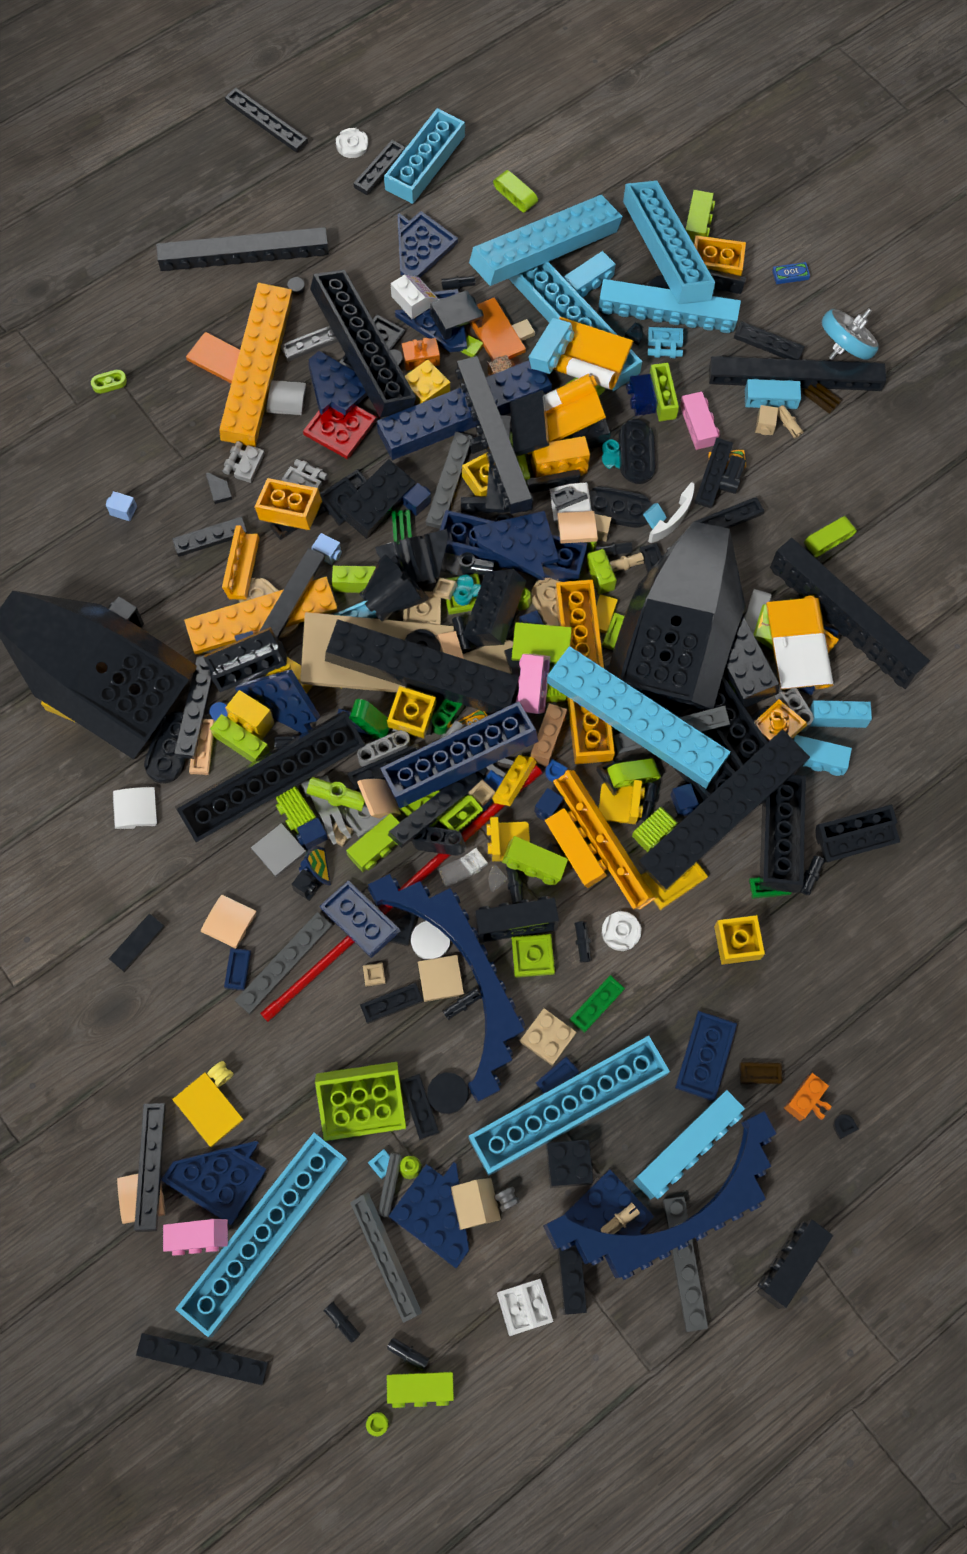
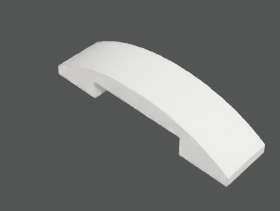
(662, 529)

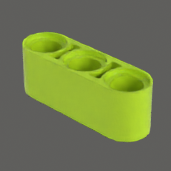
(515, 191)
(830, 536)
(625, 773)

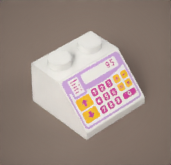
(412, 295)

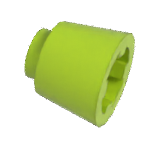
(525, 600)
(410, 1167)

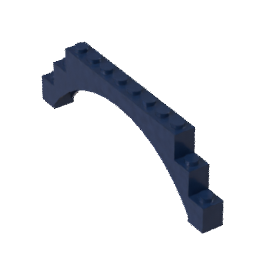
(447, 916)
(631, 1252)

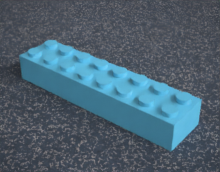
(661, 305)

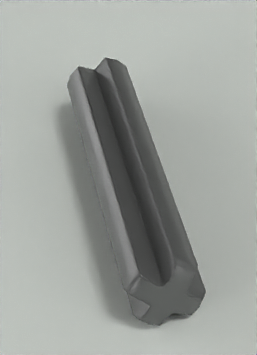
(389, 1184)

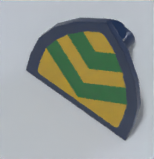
(316, 862)

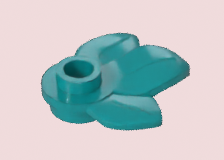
(611, 457)
(465, 590)

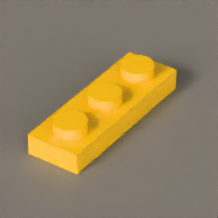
(514, 780)

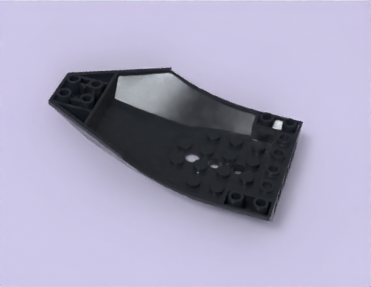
(704, 588)
(57, 654)

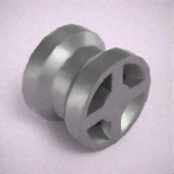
(507, 1199)

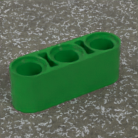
(445, 716)
(369, 719)

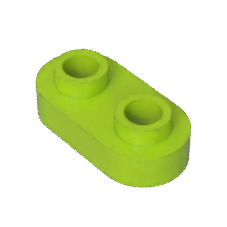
(108, 381)

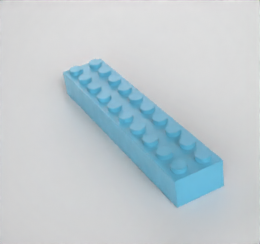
(545, 240)
(668, 242)
(558, 299)
(638, 717)
(568, 1105)
(261, 1235)

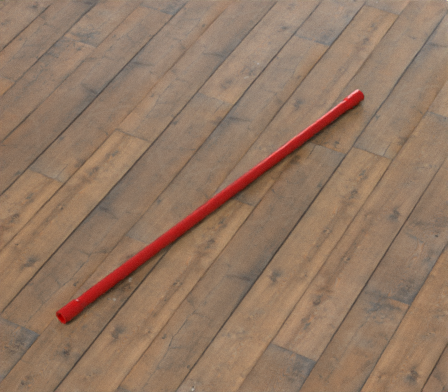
(277, 1005)

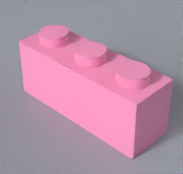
(699, 420)
(533, 682)
(195, 1236)

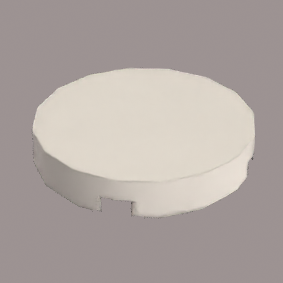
(352, 143)
(621, 931)
(429, 941)

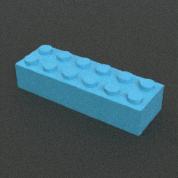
(424, 156)
(688, 1145)

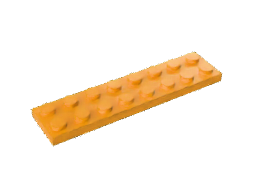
(221, 625)

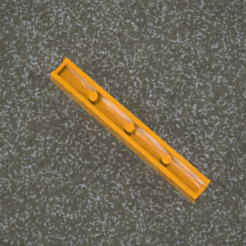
(604, 840)

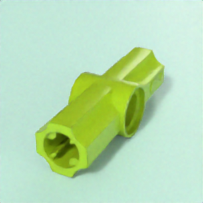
(325, 791)

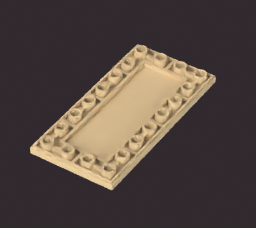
(316, 638)

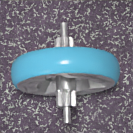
(850, 334)

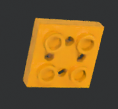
(778, 714)

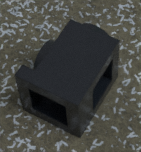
(305, 885)

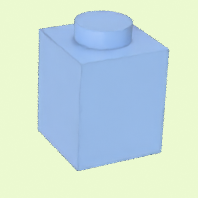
(121, 506)
(327, 547)

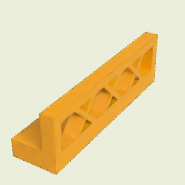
(240, 564)

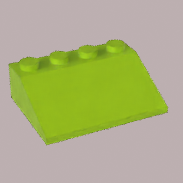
(360, 1101)

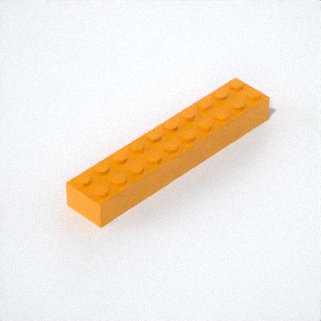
(256, 365)
(577, 609)

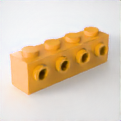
(576, 848)

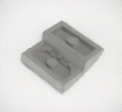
(286, 397)

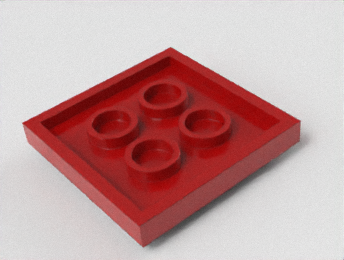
(340, 431)

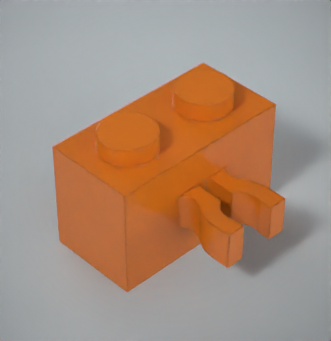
(419, 351)
(806, 1097)

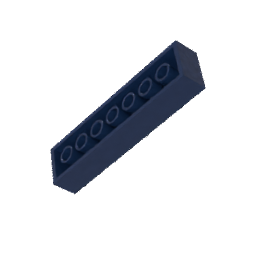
(462, 540)
(459, 754)

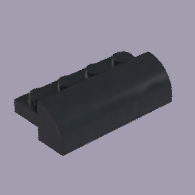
(246, 659)
(857, 833)

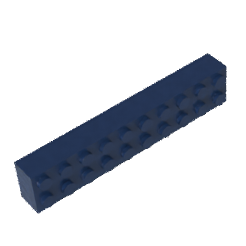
(449, 414)

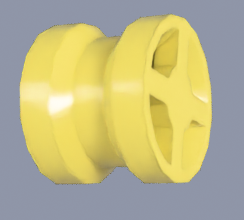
(220, 1073)

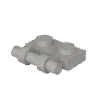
(249, 462)
(299, 477)

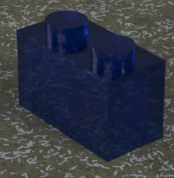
(642, 394)

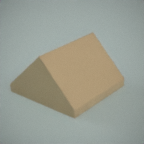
(475, 1203)

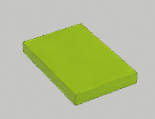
(540, 640)

